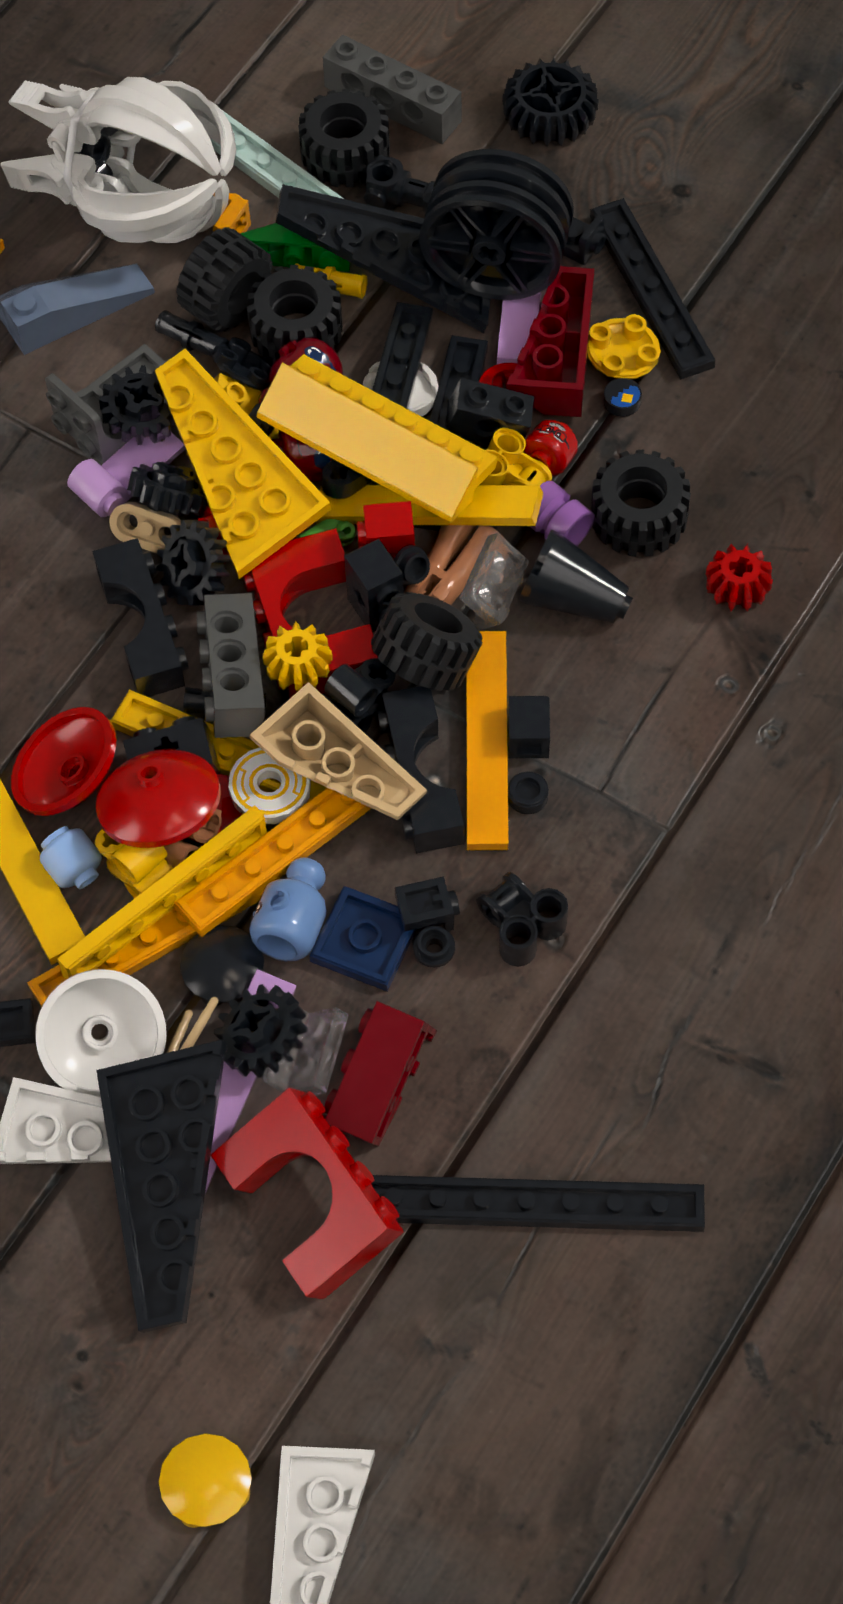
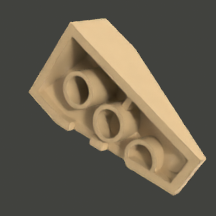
(331, 750)

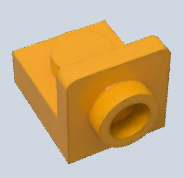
(235, 215)

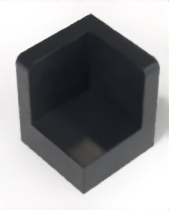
(529, 726)

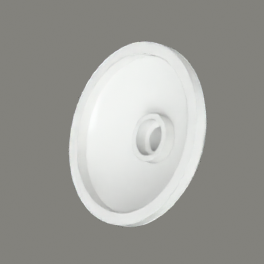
(91, 998)

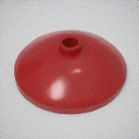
(64, 761)
(158, 798)

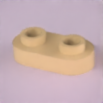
(149, 526)

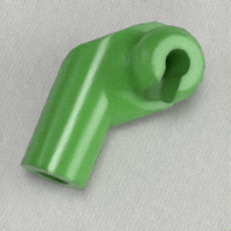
(345, 530)

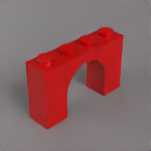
(298, 569)
(358, 1219)

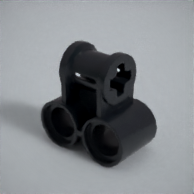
(360, 690)
(517, 912)

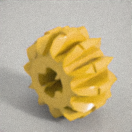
(297, 656)

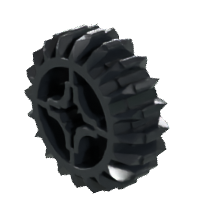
(550, 101)

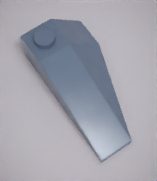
(56, 307)

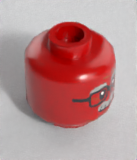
(552, 444)

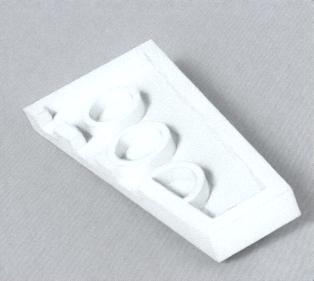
(51, 1126)

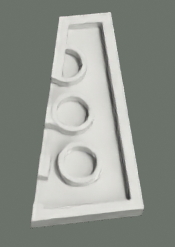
(315, 1519)

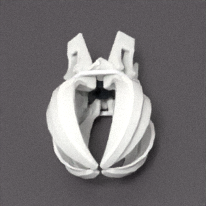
(89, 152)

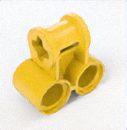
(513, 464)
(132, 865)

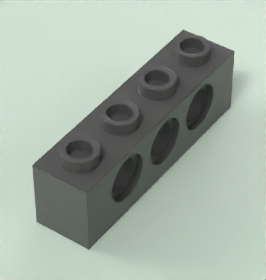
(404, 92)
(233, 665)

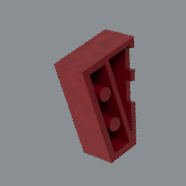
(377, 1072)

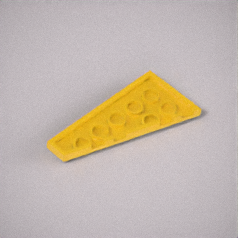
(246, 478)

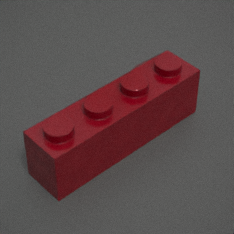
(557, 347)

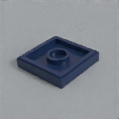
(363, 939)

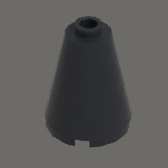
(574, 583)

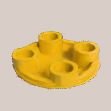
(623, 347)
(205, 1480)

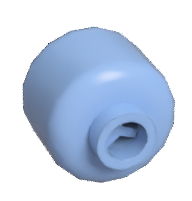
(70, 858)

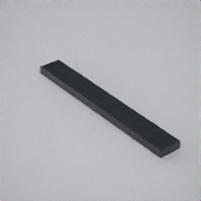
(545, 1203)

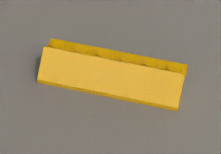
(376, 437)

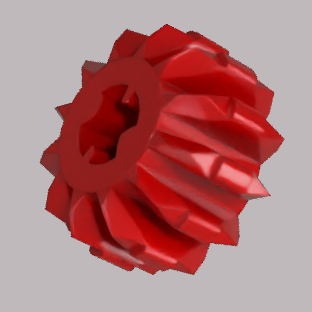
(739, 577)

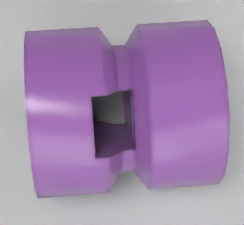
(562, 514)

